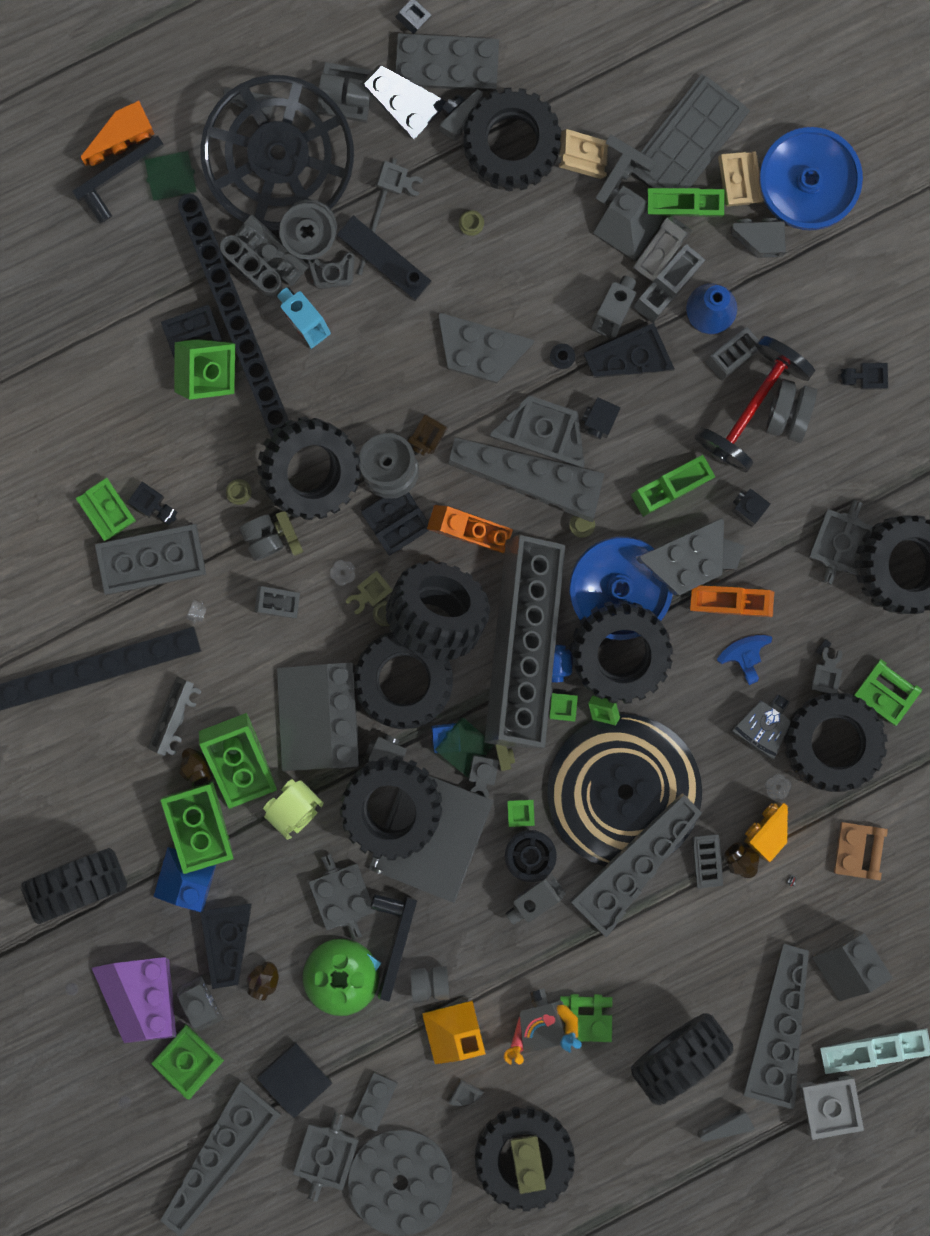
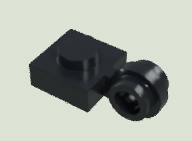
(872, 376)
(148, 500)

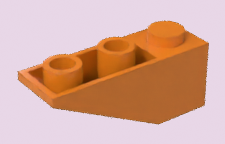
(122, 130)
(468, 528)

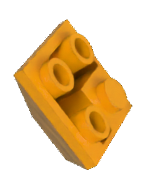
(771, 833)
(454, 1033)

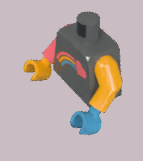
(543, 1027)

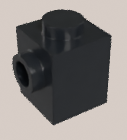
(600, 418)
(750, 506)

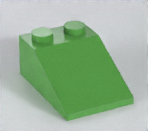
(237, 760)
(197, 827)

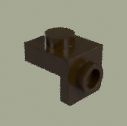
(427, 435)

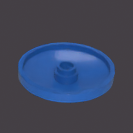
(810, 178)
(612, 574)

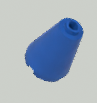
(711, 308)

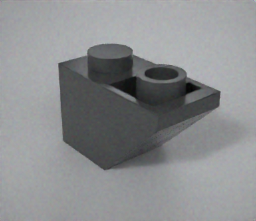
(762, 238)

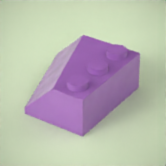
(139, 998)

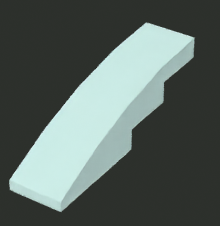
(875, 1051)

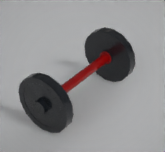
(785, 360)

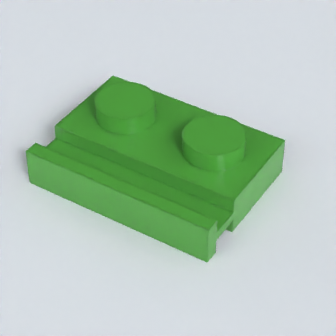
(106, 509)

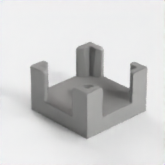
(831, 1107)

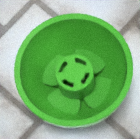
(341, 959)

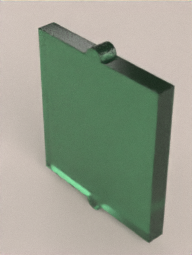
(170, 176)
(461, 745)

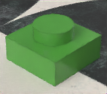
(563, 707)
(603, 710)
(521, 813)

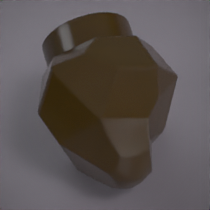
(194, 767)
(742, 860)
(263, 981)

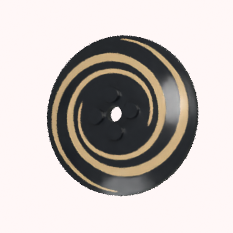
(600, 760)

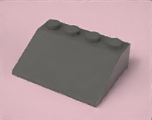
(318, 717)

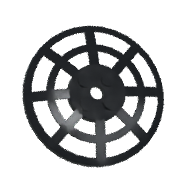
(273, 134)

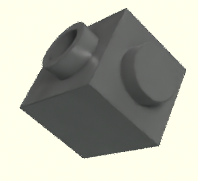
(384, 748)

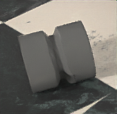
(261, 538)
(429, 984)

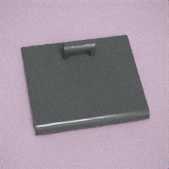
(446, 858)

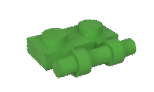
(591, 1027)

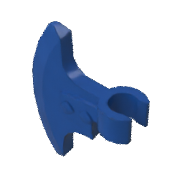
(746, 654)

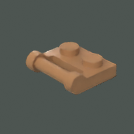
(851, 850)

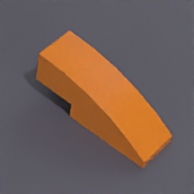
(732, 601)

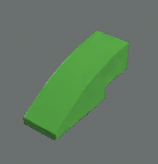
(686, 202)
(672, 485)

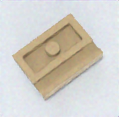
(583, 154)
(740, 178)

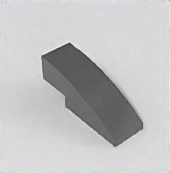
(669, 283)

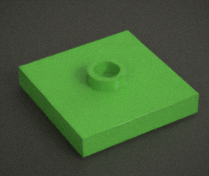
(187, 1062)

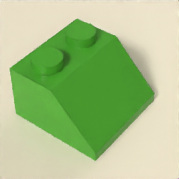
(204, 368)

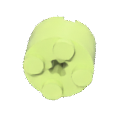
(292, 808)

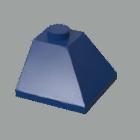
(182, 889)

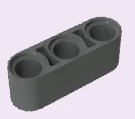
(245, 255)

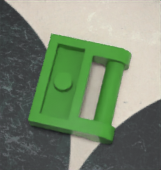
(884, 700)

